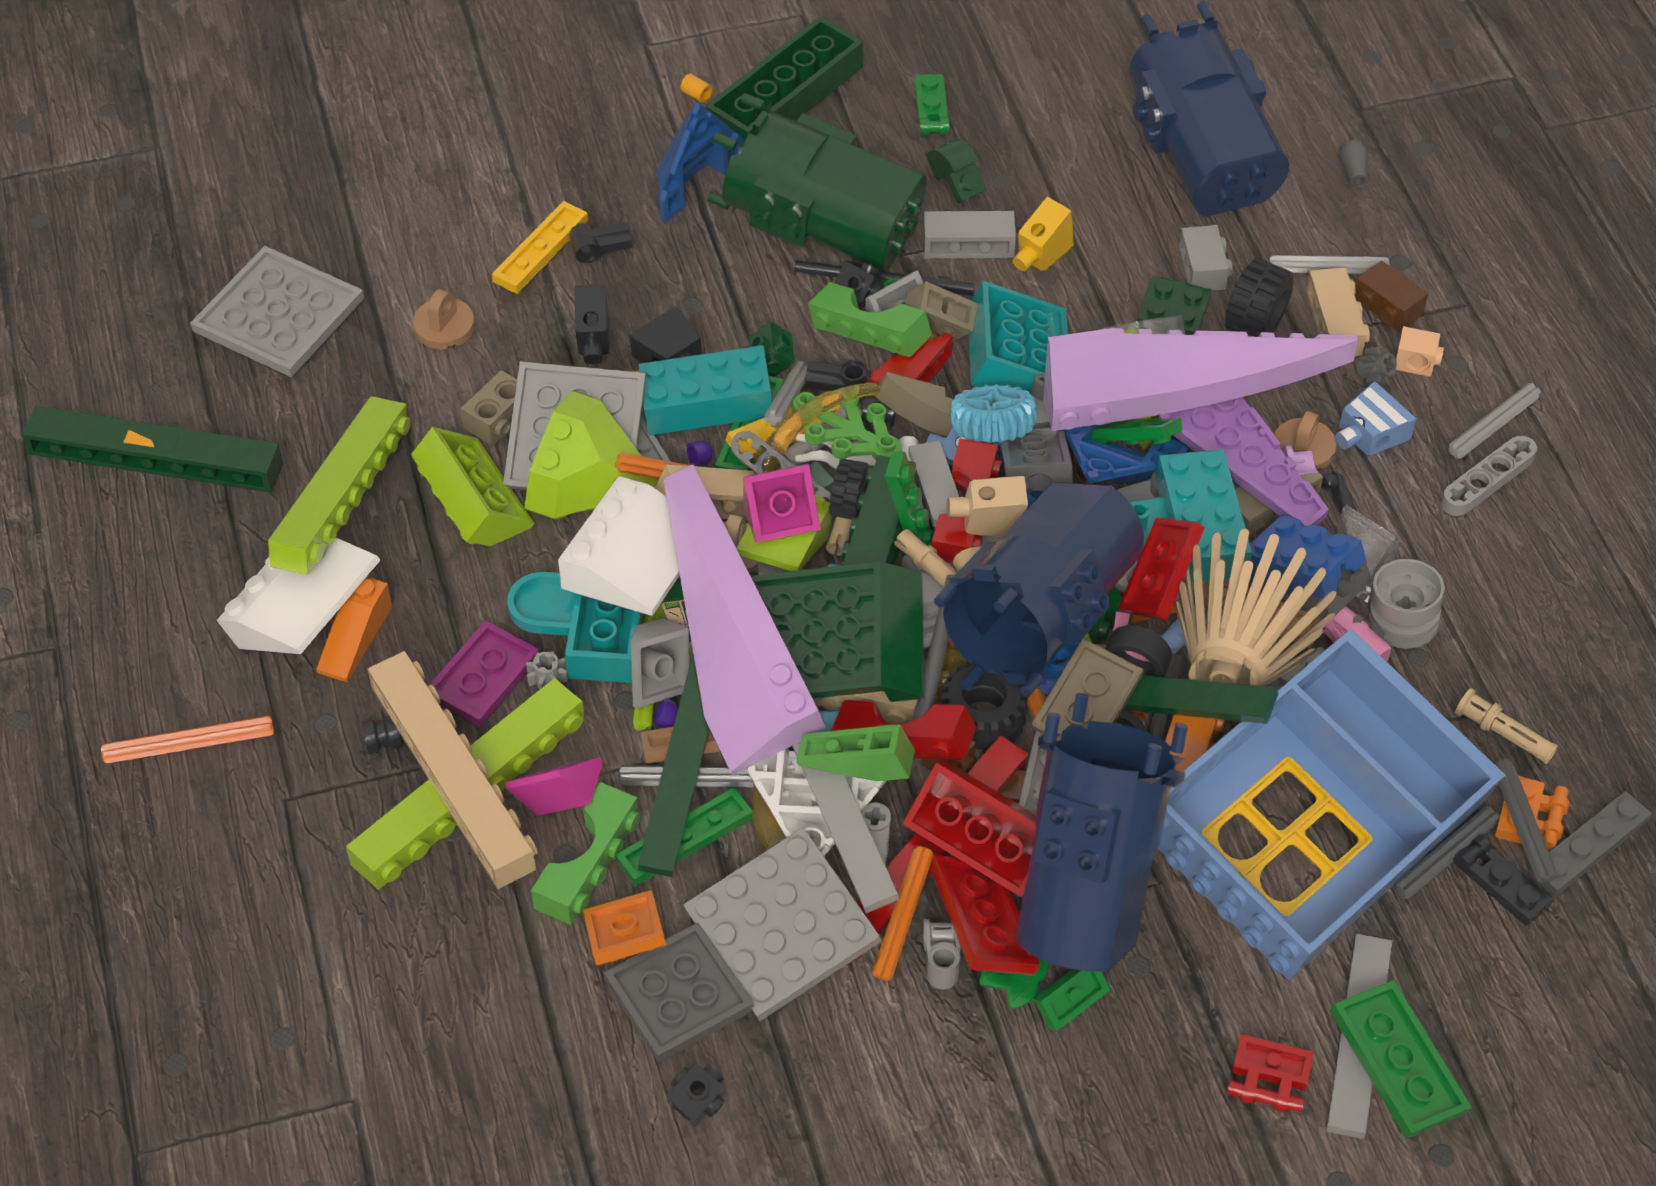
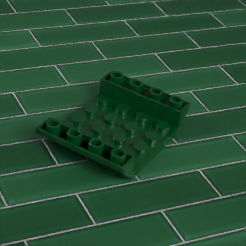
(851, 627)

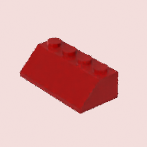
(975, 825)

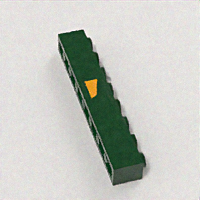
(153, 449)

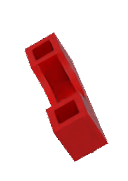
(971, 462)
(938, 734)

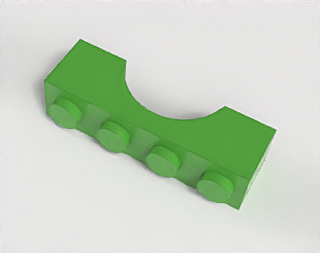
(896, 329)
(566, 887)

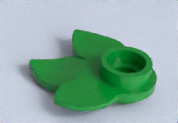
(1020, 987)

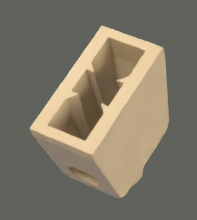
(990, 505)

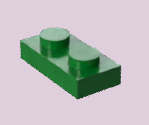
(1070, 997)

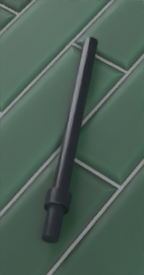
(833, 271)

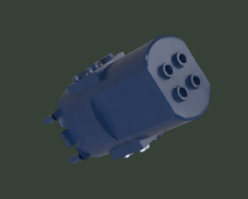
(1207, 115)
(1041, 582)
(1095, 839)

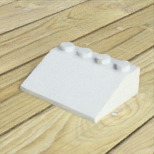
(624, 550)
(289, 609)

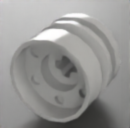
(1407, 602)

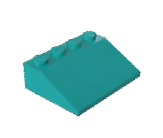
(1011, 336)

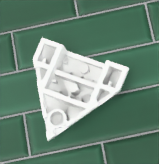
(792, 800)

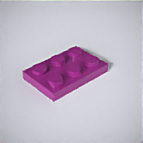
(483, 673)

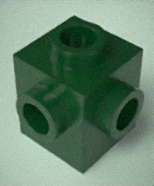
(777, 347)

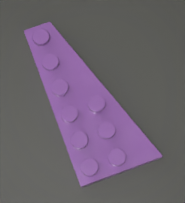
(1252, 457)

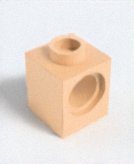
(1418, 351)

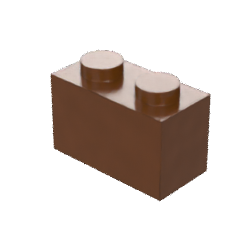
(1390, 296)

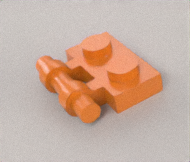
(1555, 805)

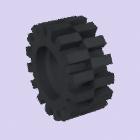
(847, 486)

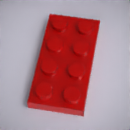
(982, 918)

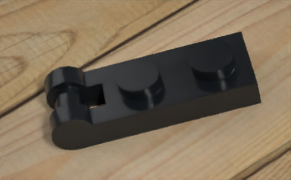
(1502, 880)

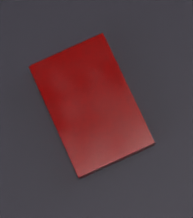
(1161, 568)

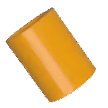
(696, 88)

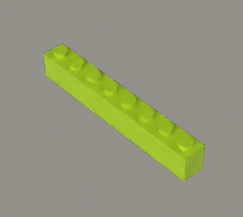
(338, 486)
(505, 751)

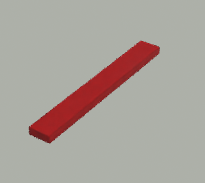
(993, 769)

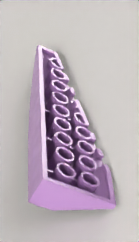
(1142, 374)
(742, 665)

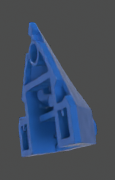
(689, 153)
(1115, 462)

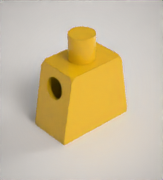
(1045, 236)

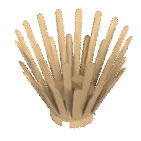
(1237, 648)

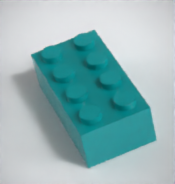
(706, 390)

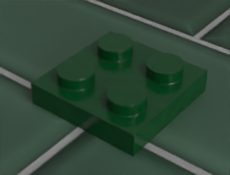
(1176, 298)

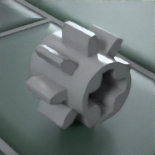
(545, 668)

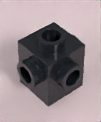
(861, 278)
(693, 1106)

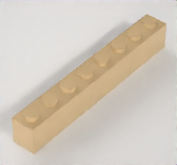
(452, 769)

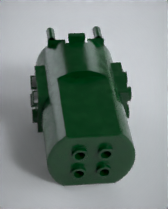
(818, 186)

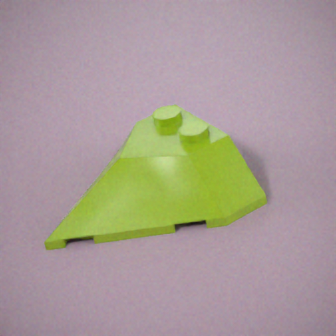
(577, 459)

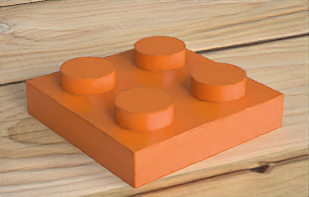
(624, 927)

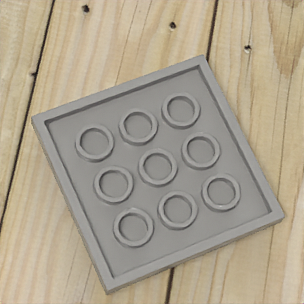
(277, 311)
(544, 387)
(783, 923)

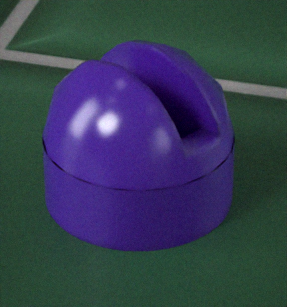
(699, 453)
(666, 713)

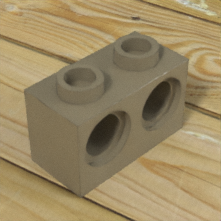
(944, 309)
(491, 409)

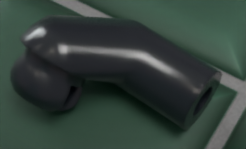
(1336, 485)

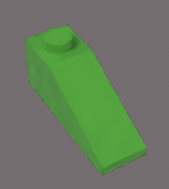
(862, 753)

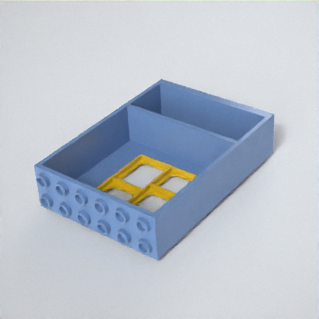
(1369, 758)

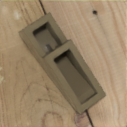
(917, 402)

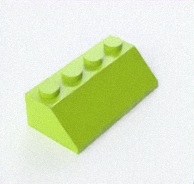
(470, 487)

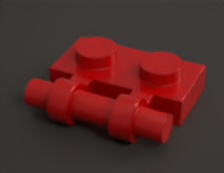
(1274, 1064)

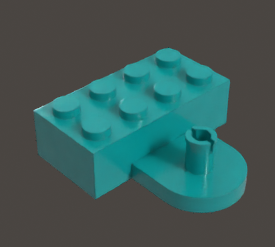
(1200, 491)
(595, 629)

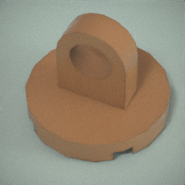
(443, 321)
(1308, 435)

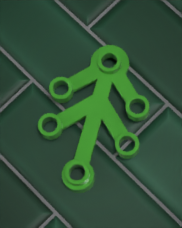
(873, 444)

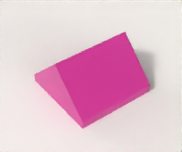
(780, 503)
(558, 787)

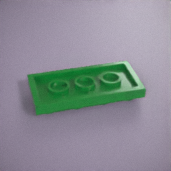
(1400, 1059)

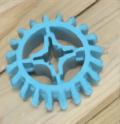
(993, 413)

